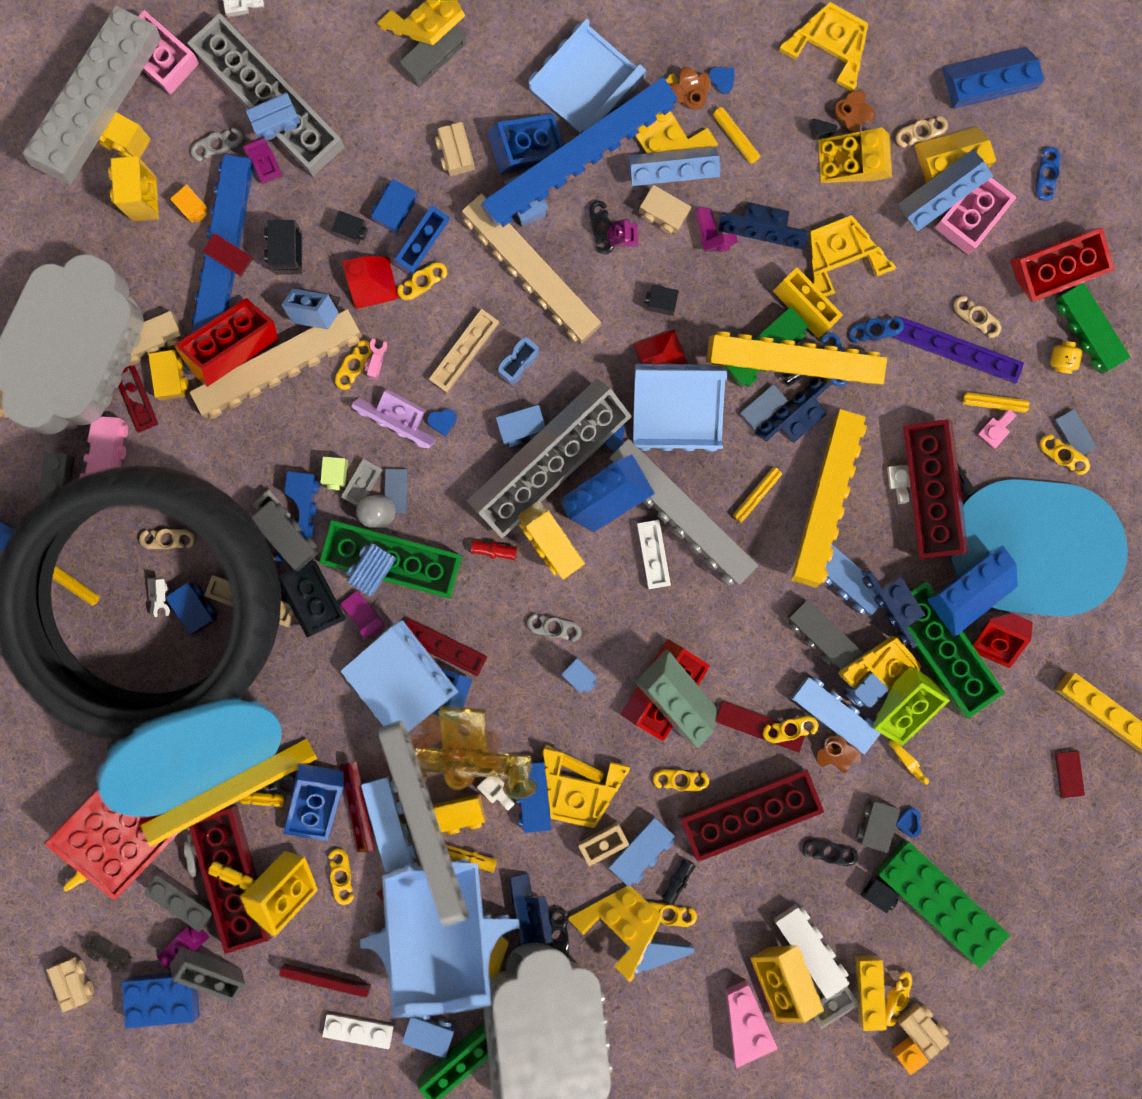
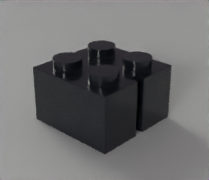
(284, 247)

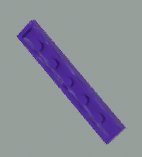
(960, 351)

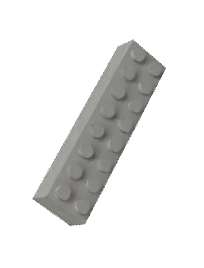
(255, 82)
(92, 95)
(550, 457)
(690, 521)

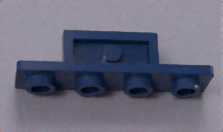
(764, 224)
(798, 414)
(898, 604)
(530, 910)

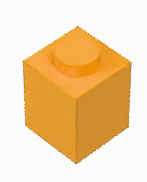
(190, 204)
(910, 1055)

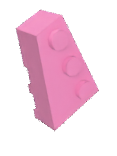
(106, 444)
(747, 1026)

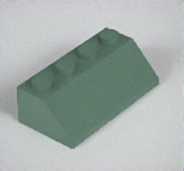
(679, 699)

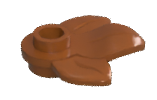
(689, 85)
(858, 111)
(839, 755)

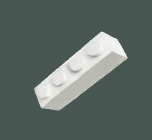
(817, 958)

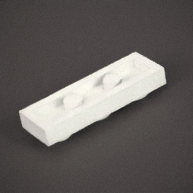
(653, 554)
(358, 1031)

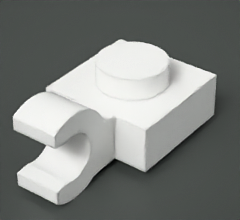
(240, 7)
(899, 480)
(156, 592)
(493, 790)

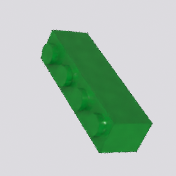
(786, 327)
(1092, 329)
(456, 1066)

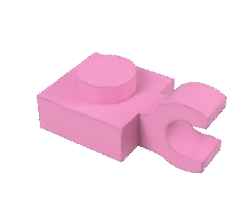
(374, 364)
(995, 431)

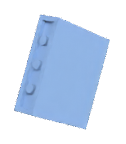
(585, 79)
(678, 406)
(399, 678)

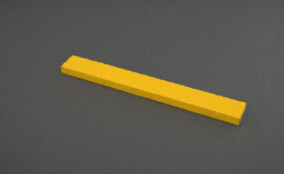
(228, 792)

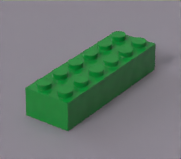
(415, 566)
(952, 659)
(942, 903)

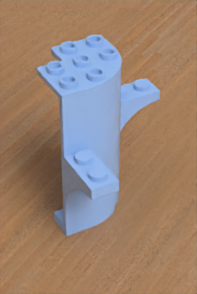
(429, 964)

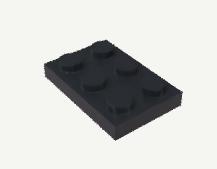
(311, 599)

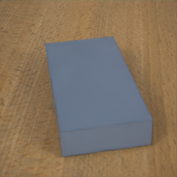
(763, 407)
(1075, 432)
(397, 488)

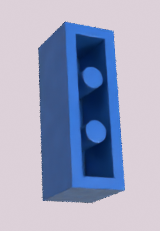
(421, 240)
(535, 809)

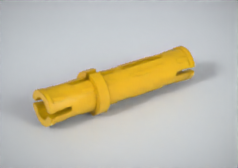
(484, 863)

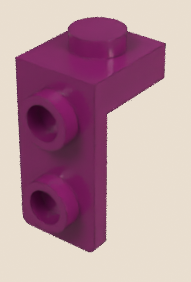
(263, 160)
(623, 234)
(709, 235)
(363, 615)
(188, 939)

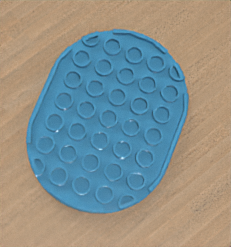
(1059, 535)
(186, 756)

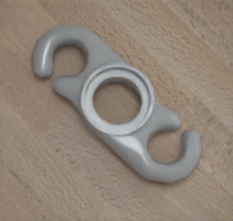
(206, 144)
(543, 629)
(190, 855)

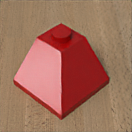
(370, 280)
(661, 349)
(1004, 639)

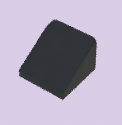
(821, 129)

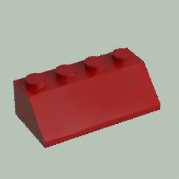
(1063, 264)
(227, 341)
(641, 709)

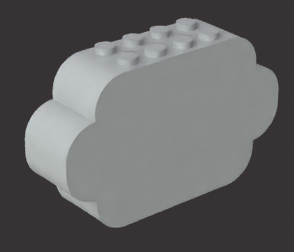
(67, 344)
(546, 1028)

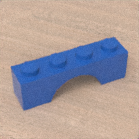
(302, 490)

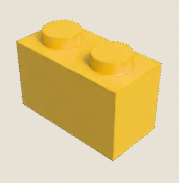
(168, 375)

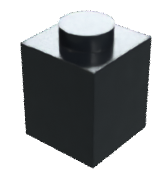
(349, 228)
(662, 300)
(880, 895)

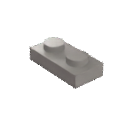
(362, 482)
(836, 1007)

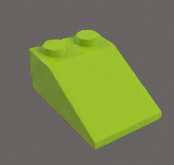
(909, 706)

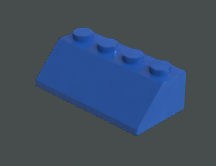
(992, 77)
(607, 494)
(975, 590)

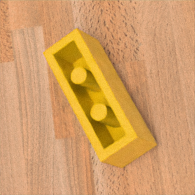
(808, 302)
(870, 992)

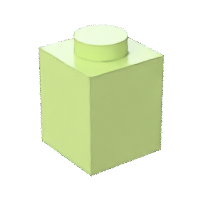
(334, 473)

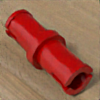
(494, 550)

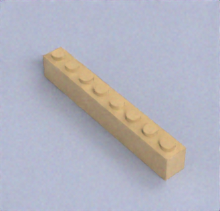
(534, 272)
(275, 365)

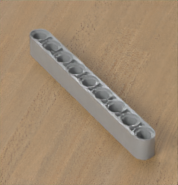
(423, 823)

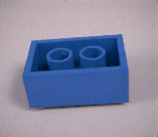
(158, 1001)

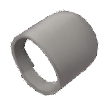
(376, 511)

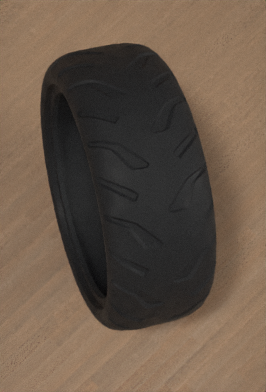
(27, 621)

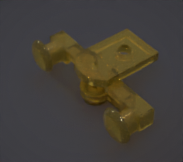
(468, 755)

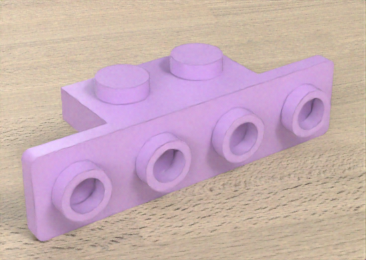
(398, 415)

